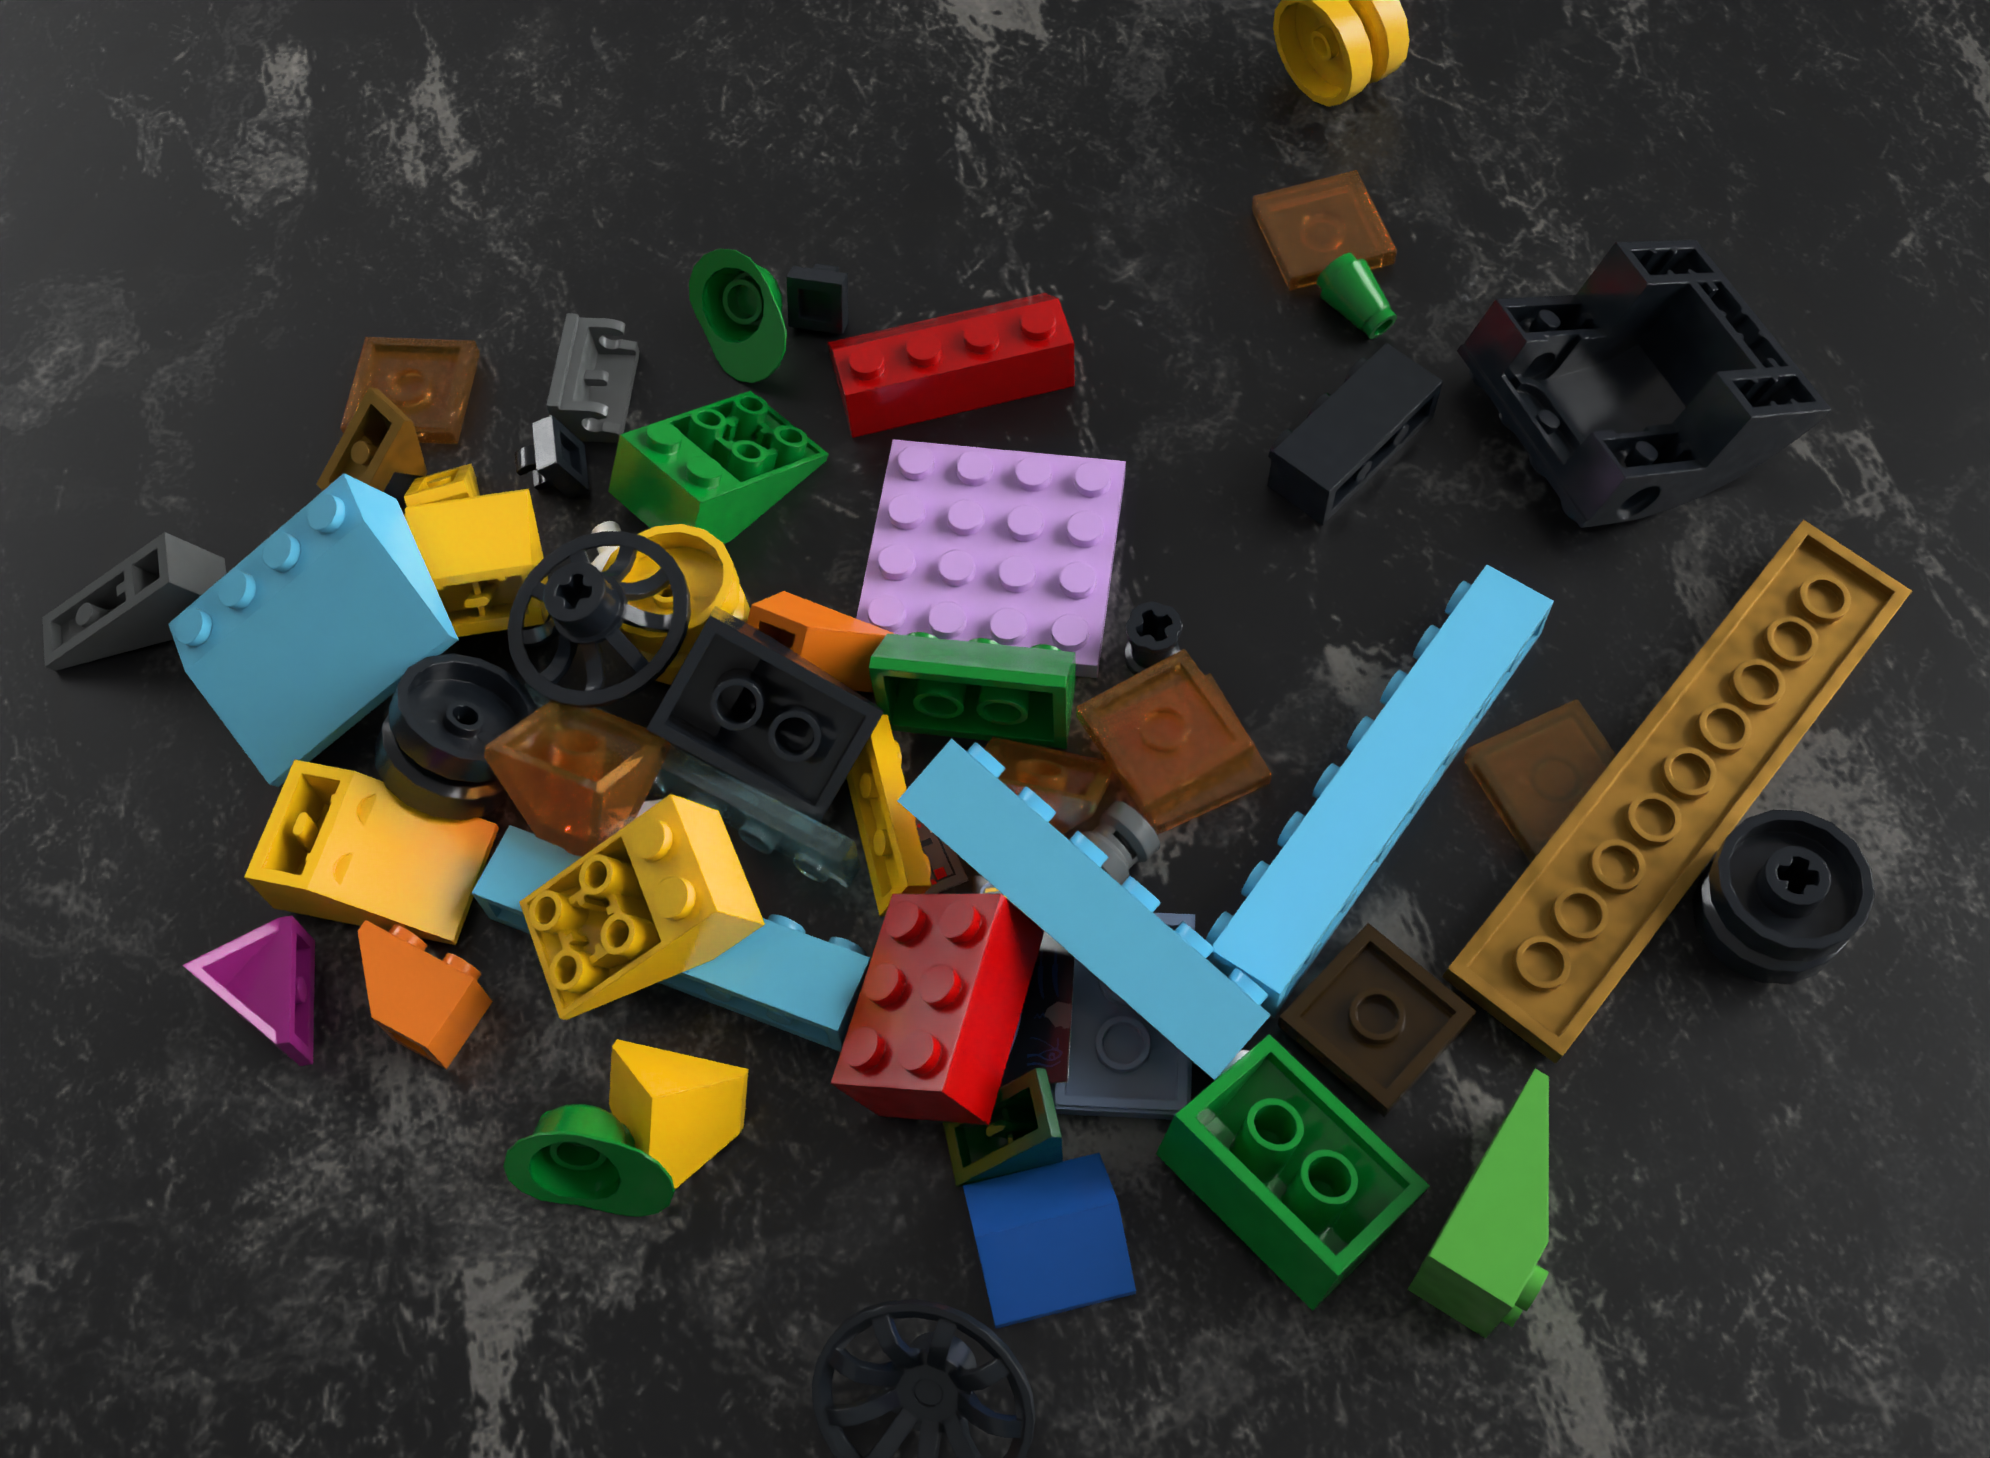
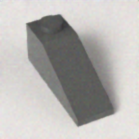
(130, 603)

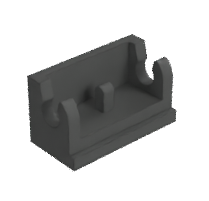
(593, 378)

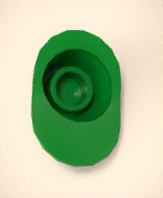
(739, 313)
(588, 1161)

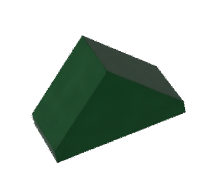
(1018, 1138)

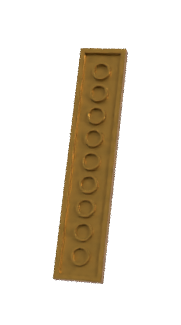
(1675, 792)

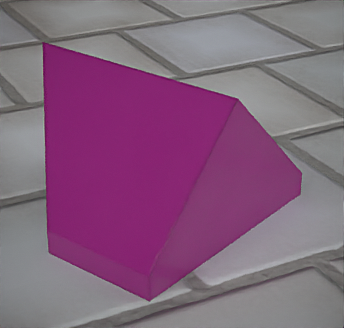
(267, 983)

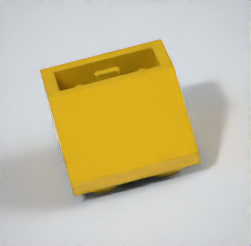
(480, 557)

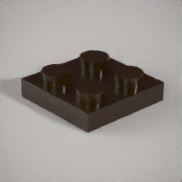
(1376, 1019)

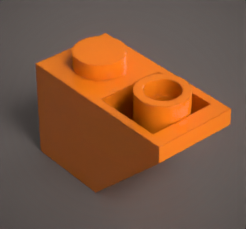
(821, 636)
(417, 997)

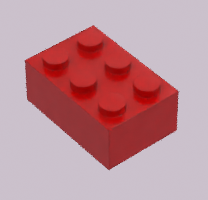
(939, 1007)

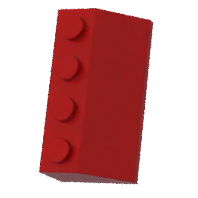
(953, 363)

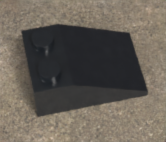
(765, 715)

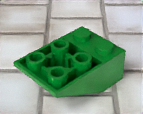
(712, 466)

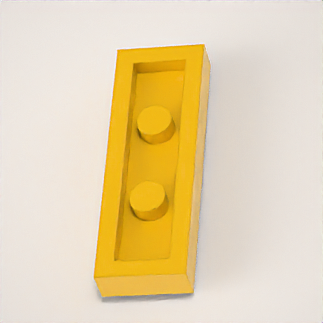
(884, 825)

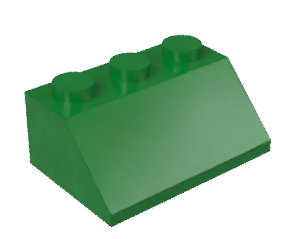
(975, 688)
(1290, 1170)

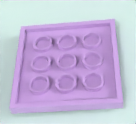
(995, 547)

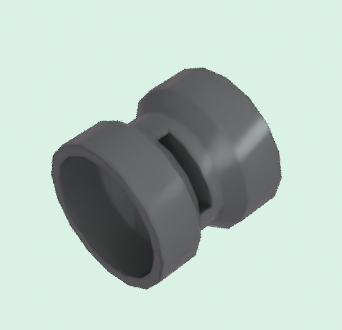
(1124, 839)

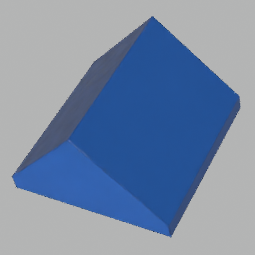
(1049, 1240)

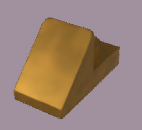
(375, 445)

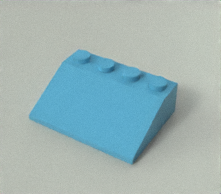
(314, 626)

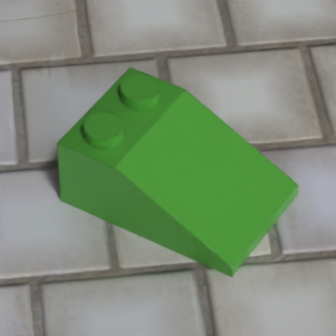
(1491, 1242)

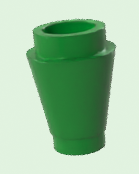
(1356, 295)

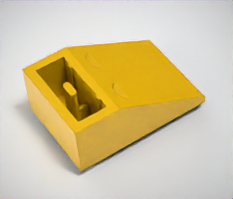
(358, 854)
(641, 907)

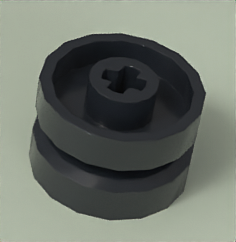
(439, 732)
(1783, 896)

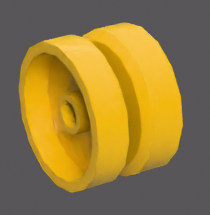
(1340, 44)
(709, 578)

